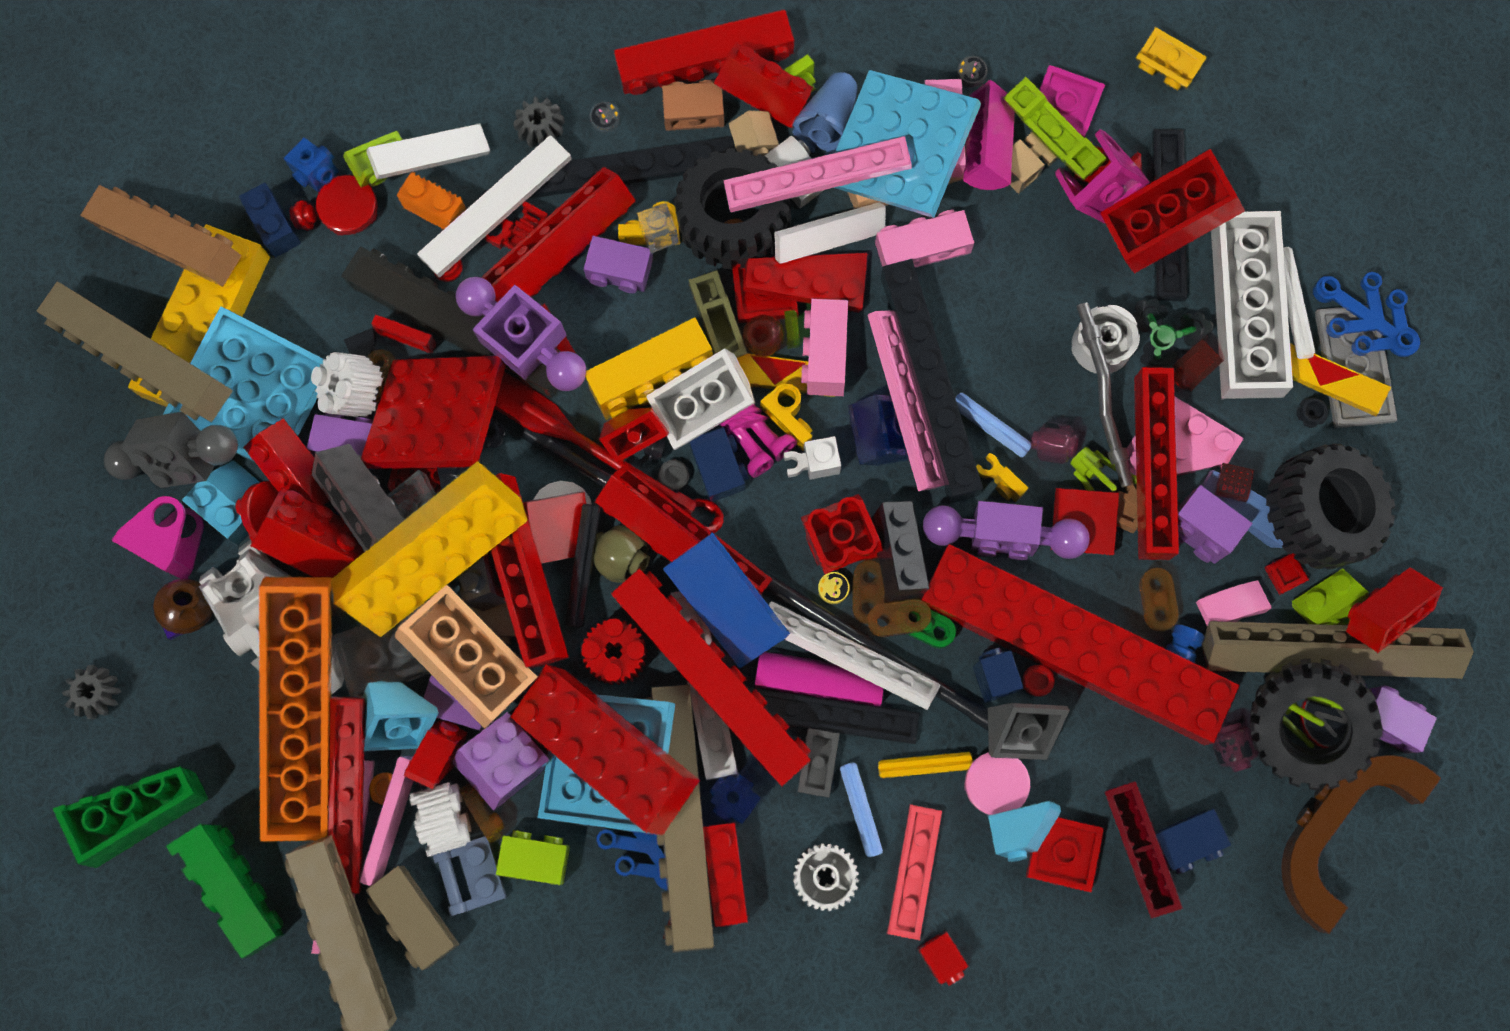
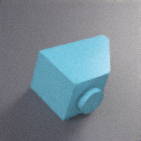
(1022, 829)

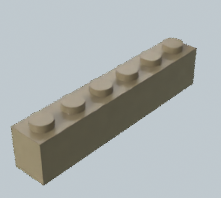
(340, 936)

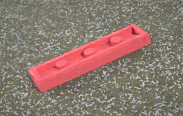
(914, 872)

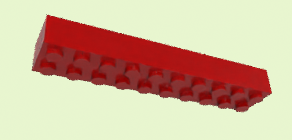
(1080, 645)

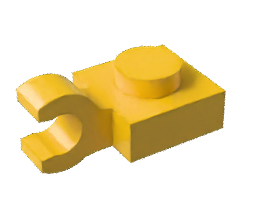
(1007, 482)

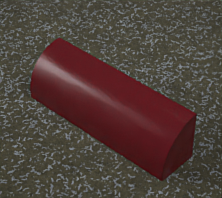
(1143, 849)

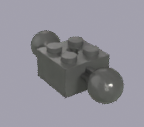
(170, 450)

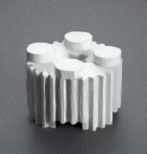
(346, 384)
(440, 819)
(843, 872)

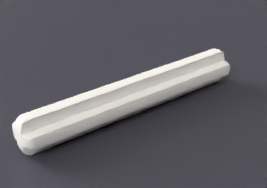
(1296, 309)

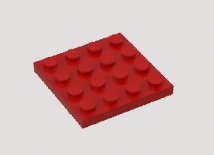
(434, 413)

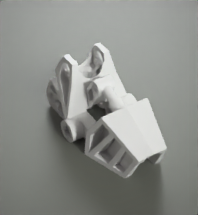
(236, 604)

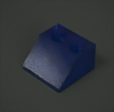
(877, 431)

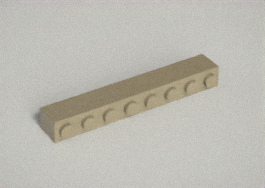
(137, 353)
(1272, 645)
(684, 841)

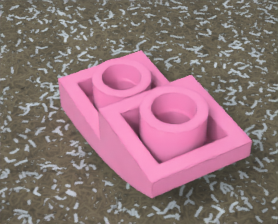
(1234, 603)

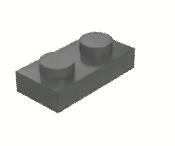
(818, 773)

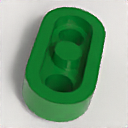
(927, 636)

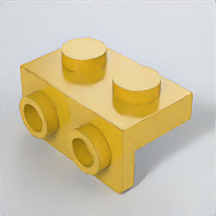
(1171, 59)

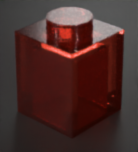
(1196, 366)

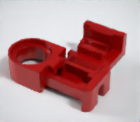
(520, 231)

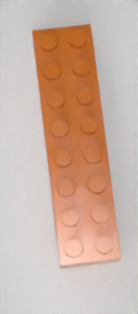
(294, 706)

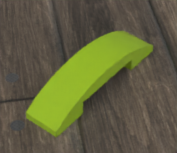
(1054, 129)

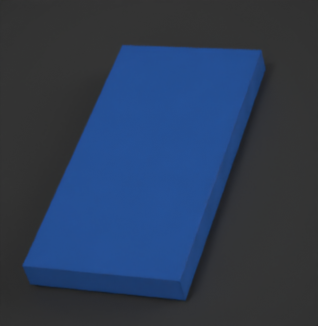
(726, 600)

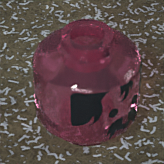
(1055, 443)
(1235, 747)

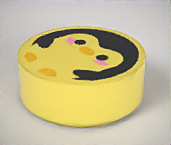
(833, 588)

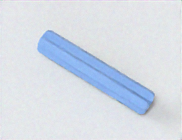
(992, 425)
(861, 809)

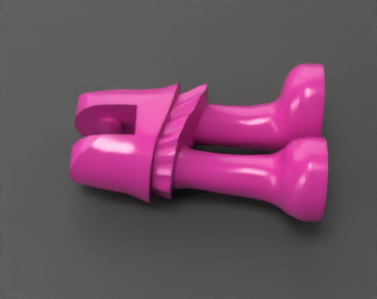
(753, 419)

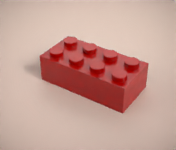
(1172, 211)
(306, 536)

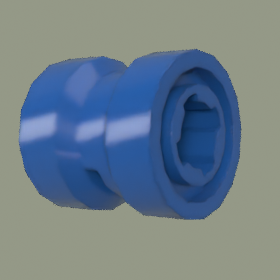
(1185, 642)

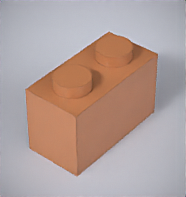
(692, 105)

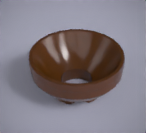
(181, 618)

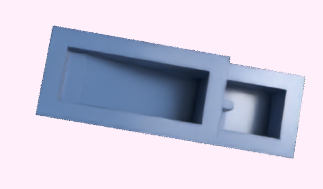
(1253, 509)

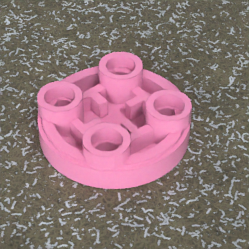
(997, 784)

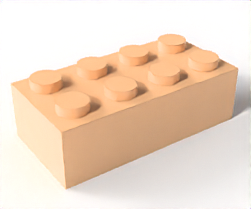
(465, 656)

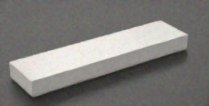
(428, 151)
(829, 232)

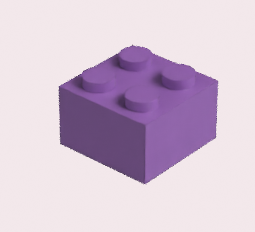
(1209, 525)
(500, 761)

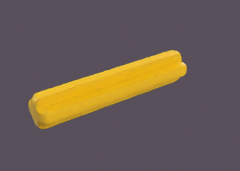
(924, 765)

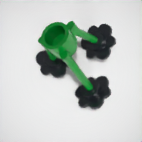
(1158, 351)

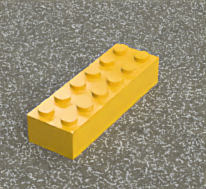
(198, 301)
(428, 549)

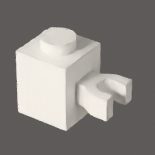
(819, 458)

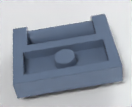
(480, 873)

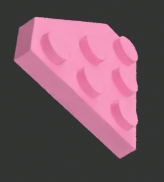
(1199, 441)

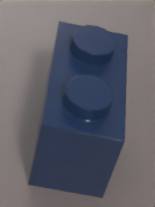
(269, 220)
(718, 465)
(997, 675)
(1192, 840)

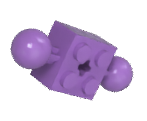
(538, 331)
(1006, 530)

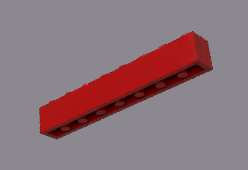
(711, 677)

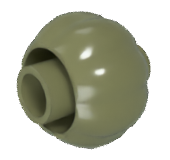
(620, 554)

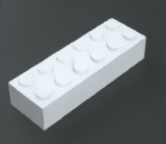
(1252, 306)

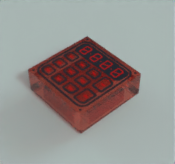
(1234, 482)

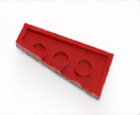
(809, 278)

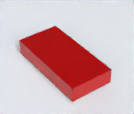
(404, 334)

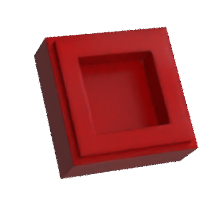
(1286, 574)

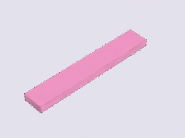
(817, 174)
(906, 400)

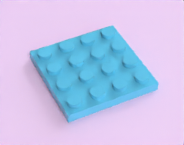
(934, 130)
(262, 369)
(572, 800)

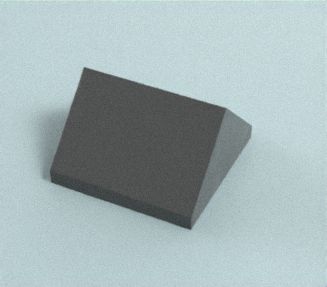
(1024, 730)

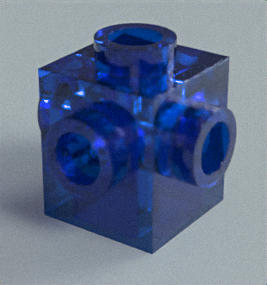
(742, 809)

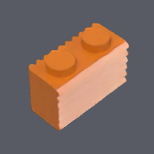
(430, 201)

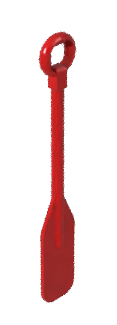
(546, 418)

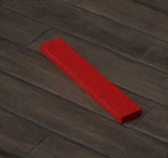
(347, 783)

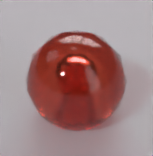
(763, 335)

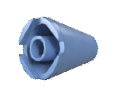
(826, 114)

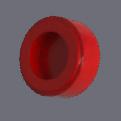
(1038, 680)

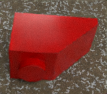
(631, 432)
(436, 753)

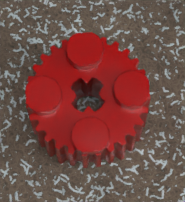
(614, 634)

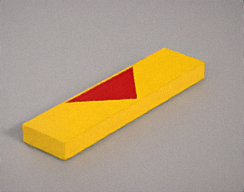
(773, 371)
(1339, 382)

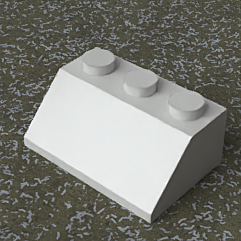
(702, 398)

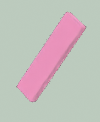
(387, 824)

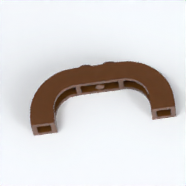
(1320, 822)

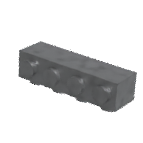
(355, 494)

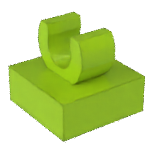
(805, 69)

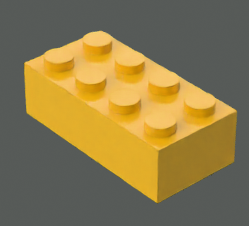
(645, 368)

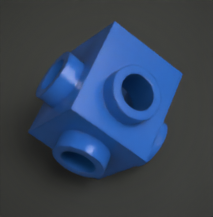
(311, 164)

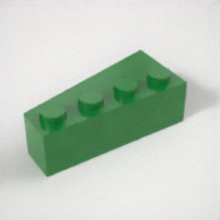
(119, 819)
(228, 888)

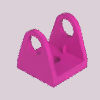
(1110, 186)
(162, 542)

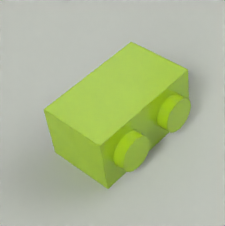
(533, 859)

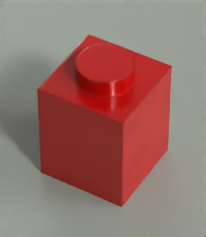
(943, 958)

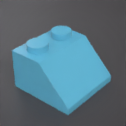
(217, 499)
(395, 717)

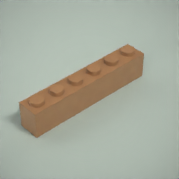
(161, 235)

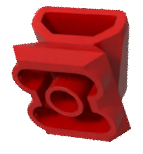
(841, 534)

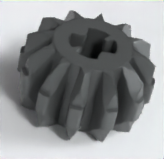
(527, 121)
(102, 695)

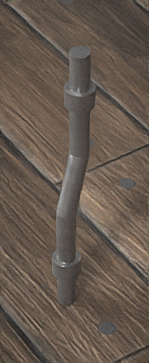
(1091, 335)

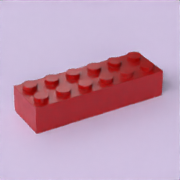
(605, 750)

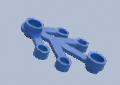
(1370, 318)
(642, 843)

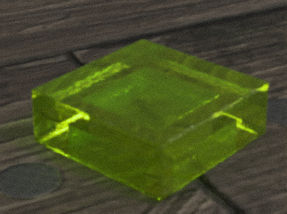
(791, 329)

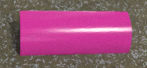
(990, 140)
(814, 679)

